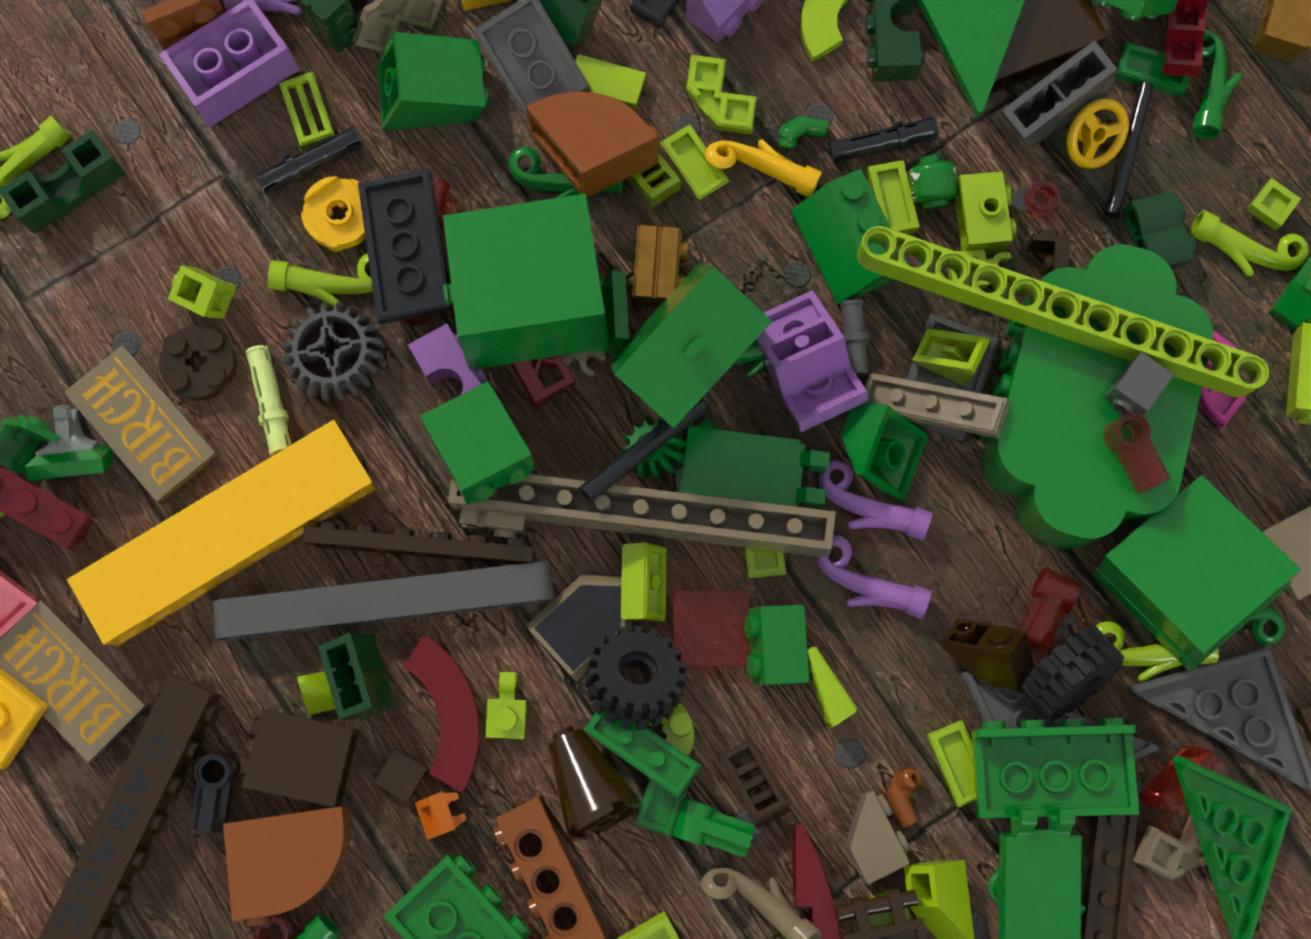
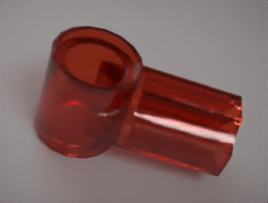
(1138, 457)
(1052, 598)

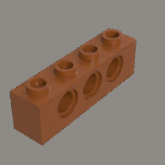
(535, 819)

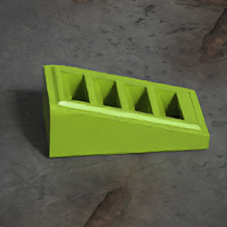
(663, 190)
(832, 697)

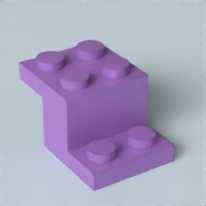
(809, 362)

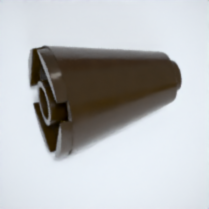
(588, 785)

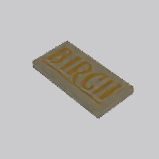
(141, 424)
(83, 693)

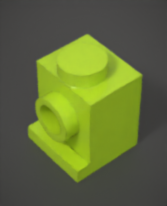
(201, 292)

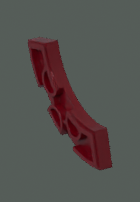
(455, 710)

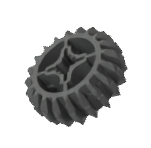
(303, 353)

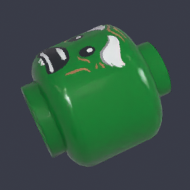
(933, 182)

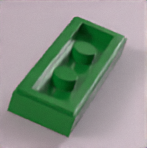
(646, 753)

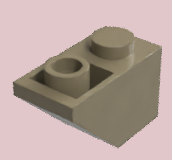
(872, 841)

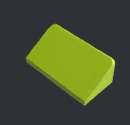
(643, 582)

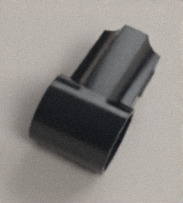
(213, 797)

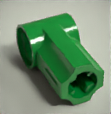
(704, 825)

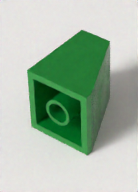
(430, 81)

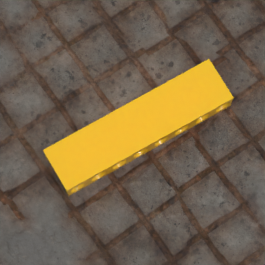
(220, 535)

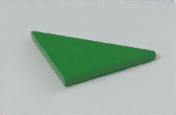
(973, 40)
(1238, 838)

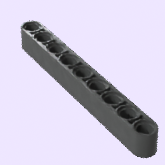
(382, 601)

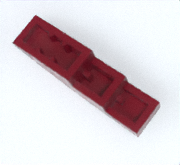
(1184, 38)
(811, 886)

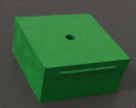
(1196, 573)

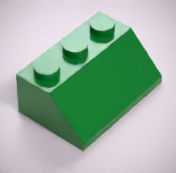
(833, 227)

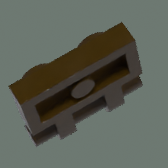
(895, 903)

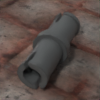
(855, 335)

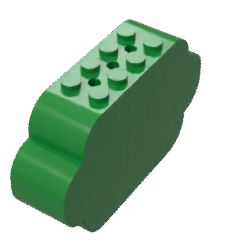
(1053, 438)

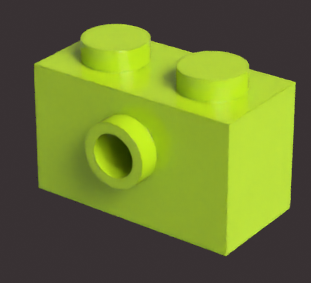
(984, 212)

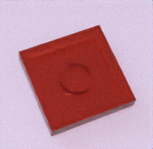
(711, 627)

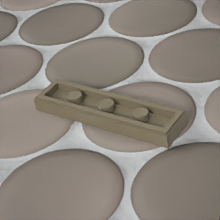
(940, 404)

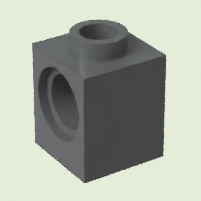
(1138, 386)

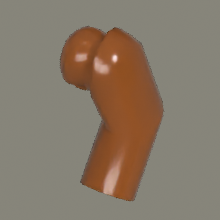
(900, 793)

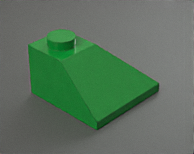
(883, 447)

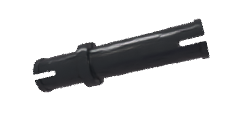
(894, 137)
(303, 163)

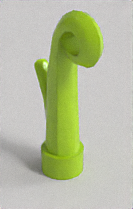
(29, 152)
(1240, 248)
(318, 284)
(1154, 656)

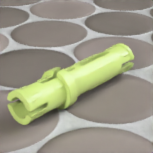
(272, 414)

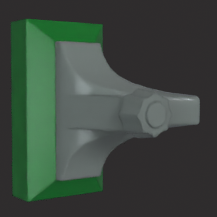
(73, 452)

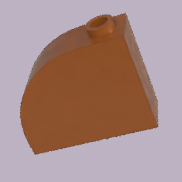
(592, 138)
(283, 860)

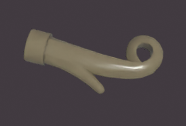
(770, 905)

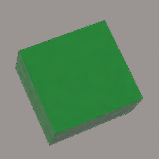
(525, 282)
(689, 343)

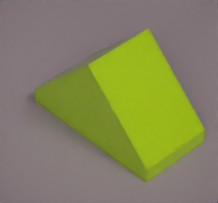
(951, 354)

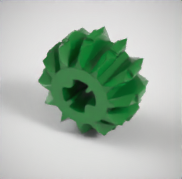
(659, 460)

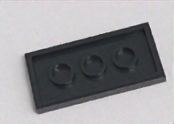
(404, 246)

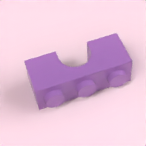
(442, 357)

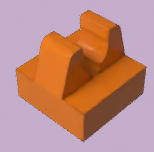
(436, 814)

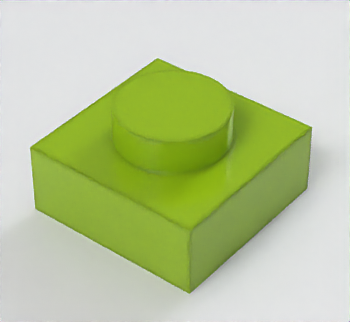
(1273, 204)

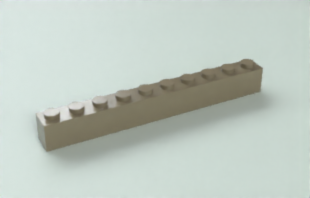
(663, 515)

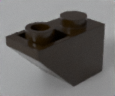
(990, 652)

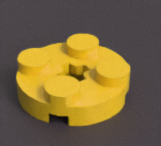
(318, 210)

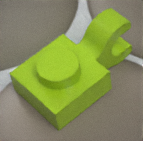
(506, 715)

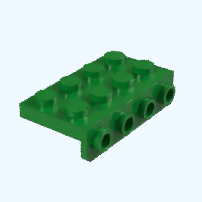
(1055, 765)
(454, 906)

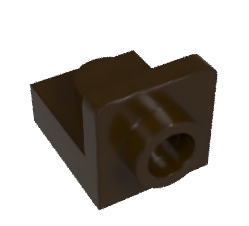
(1055, 249)

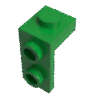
(20, 439)

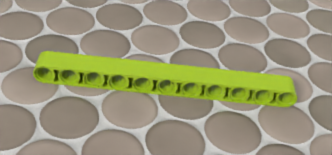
(1078, 310)

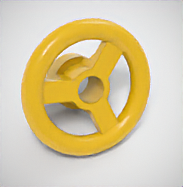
(1092, 133)

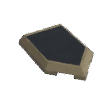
(579, 620)

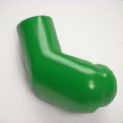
(798, 127)

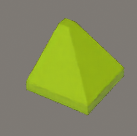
(316, 693)

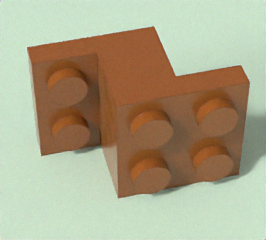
(179, 18)

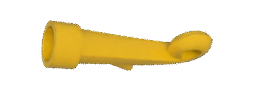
(765, 160)

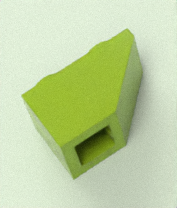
(942, 897)

